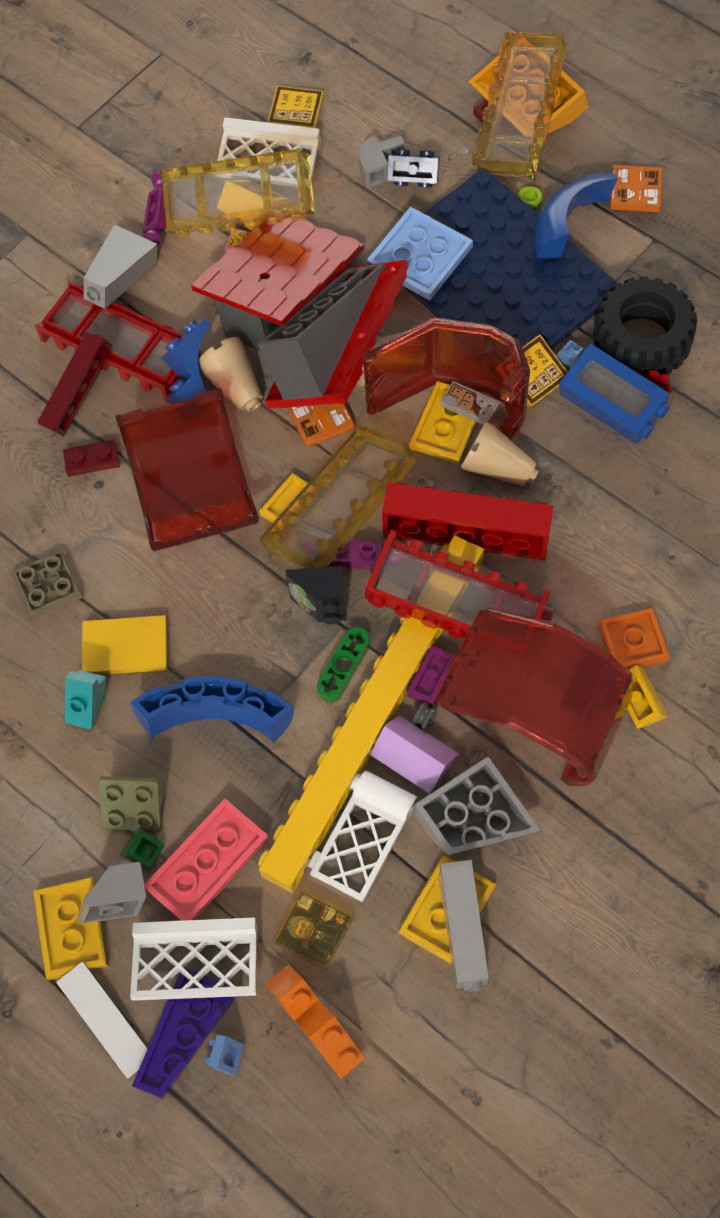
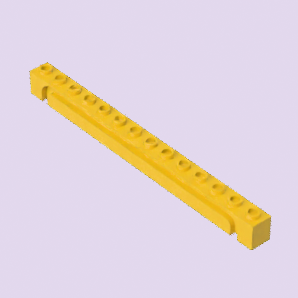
(354, 742)

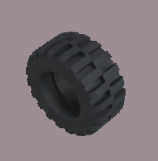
(651, 301)

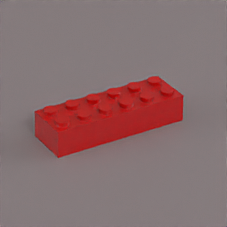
(485, 521)

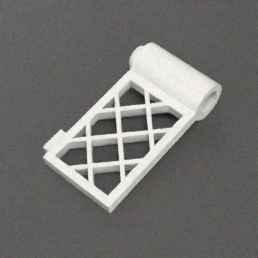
(375, 797)

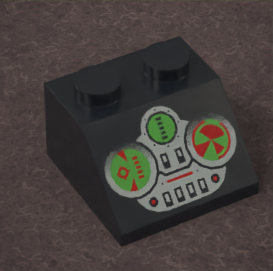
(319, 592)

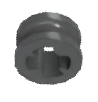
(425, 716)

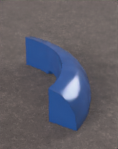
(551, 225)
(213, 699)

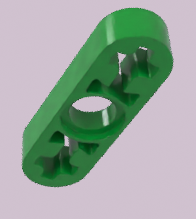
(343, 651)

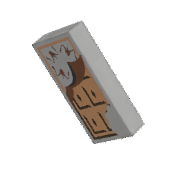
(470, 403)

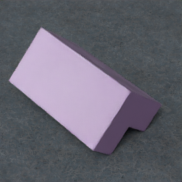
(414, 754)

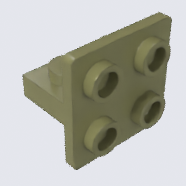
(131, 803)

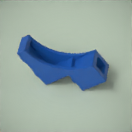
(183, 360)

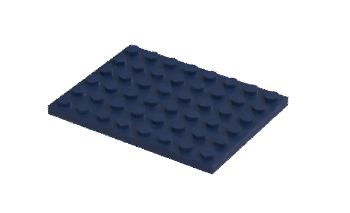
(501, 275)

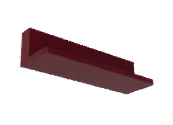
(75, 383)

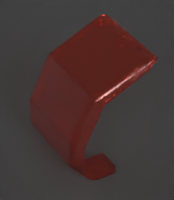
(449, 352)
(187, 470)
(542, 686)

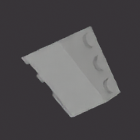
(473, 811)

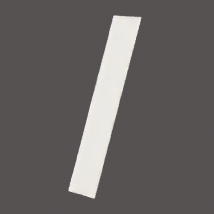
(103, 1019)

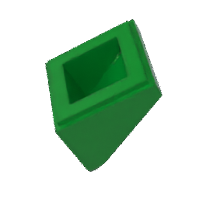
(142, 848)

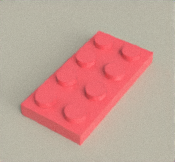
(206, 862)

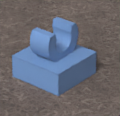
(569, 354)
(225, 1054)

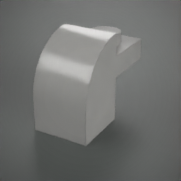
(375, 157)

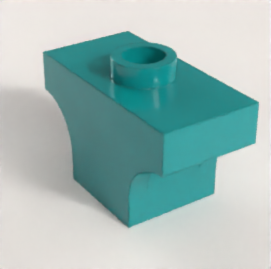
(83, 698)

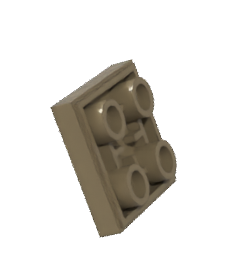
(46, 584)

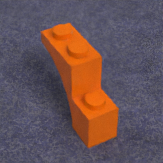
(315, 1021)

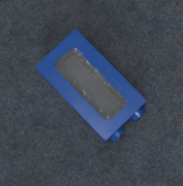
(614, 394)

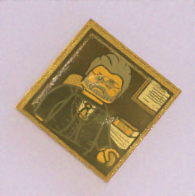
(313, 928)

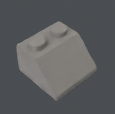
(115, 895)

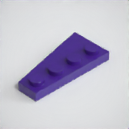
(179, 1036)

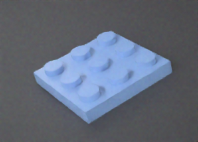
(429, 250)

